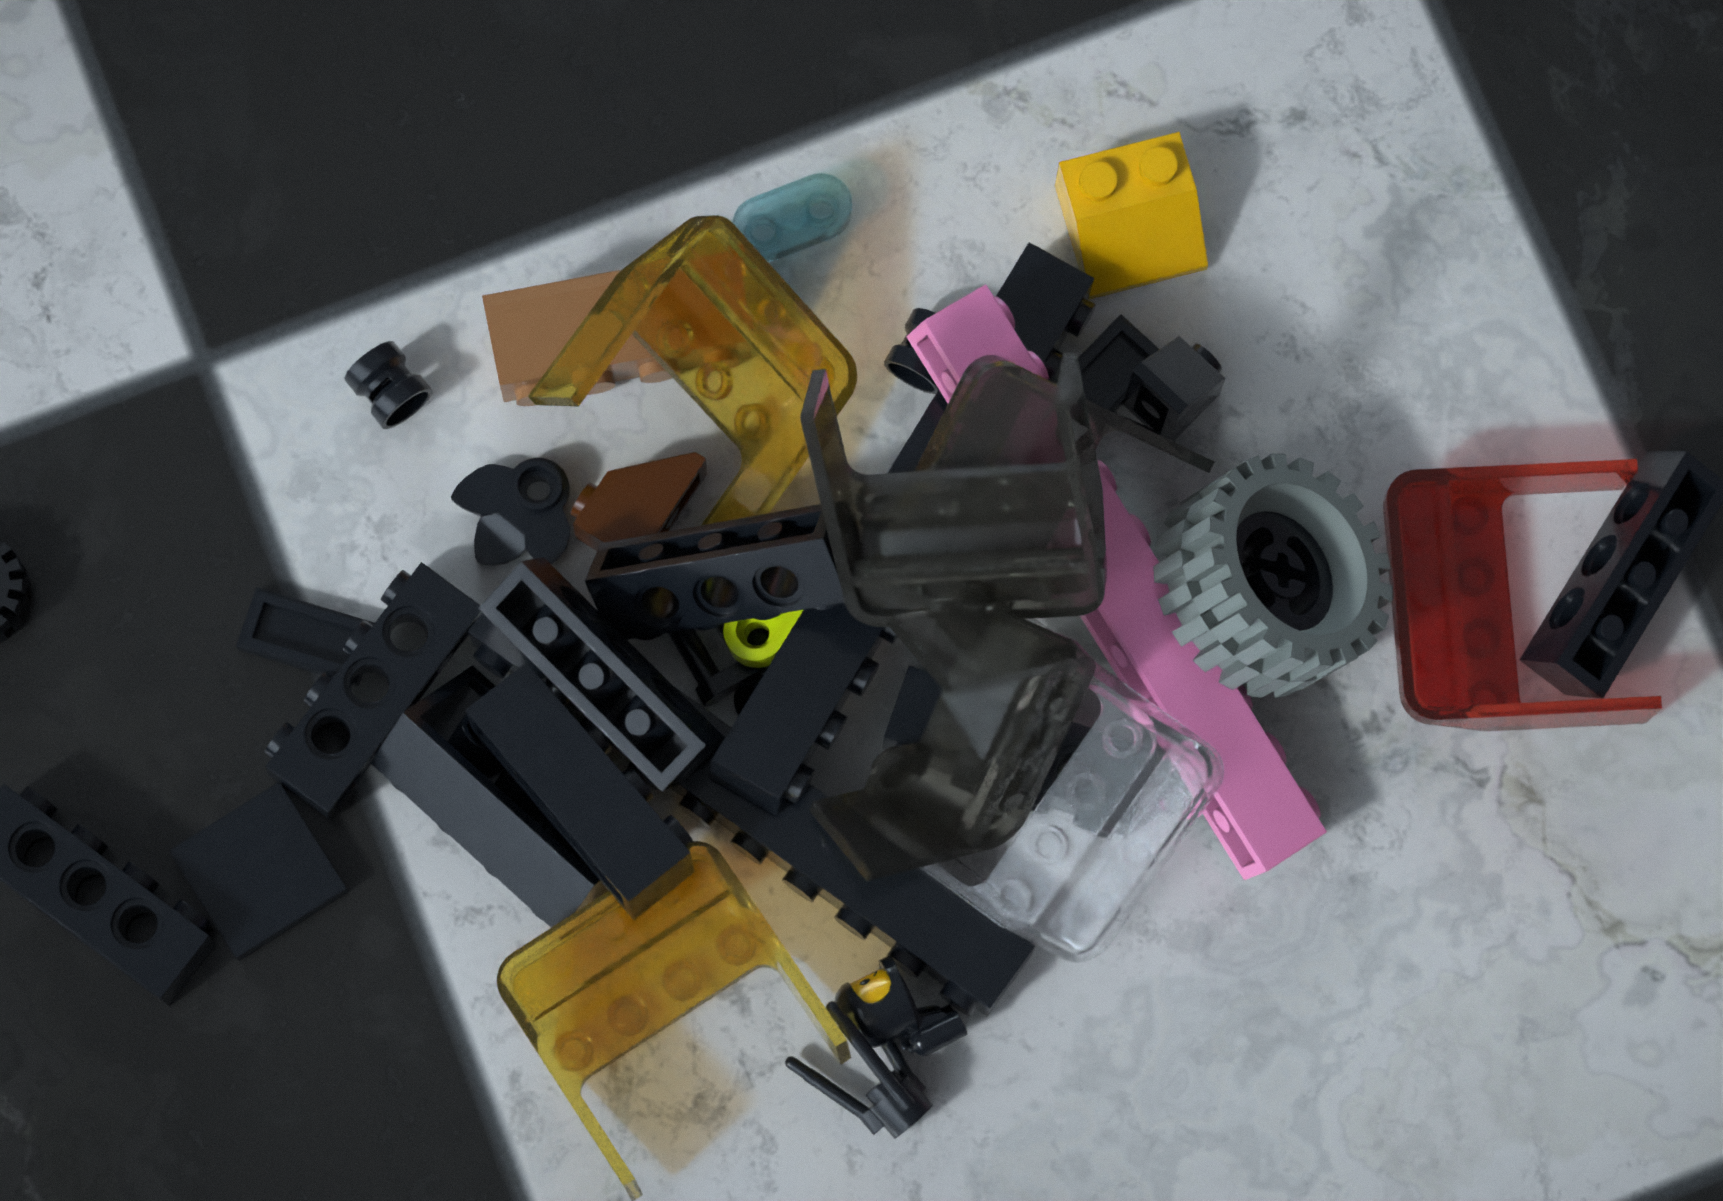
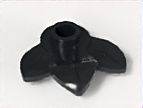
(510, 518)

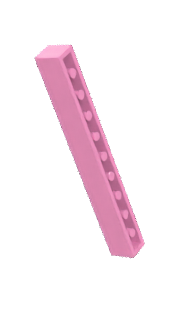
(1259, 807)

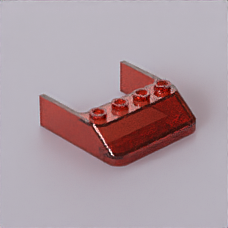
(1456, 596)

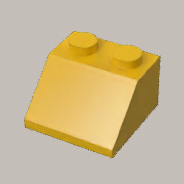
(1133, 214)

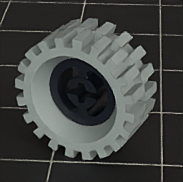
(1273, 576)

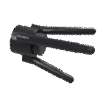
(895, 1099)

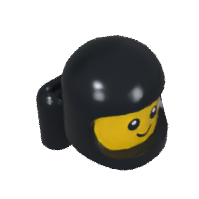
(886, 1011)

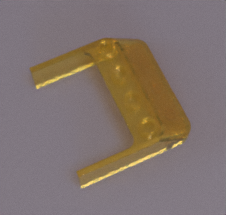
(727, 337)
(616, 981)

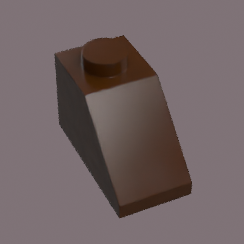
(637, 499)

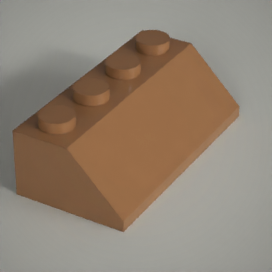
(535, 324)

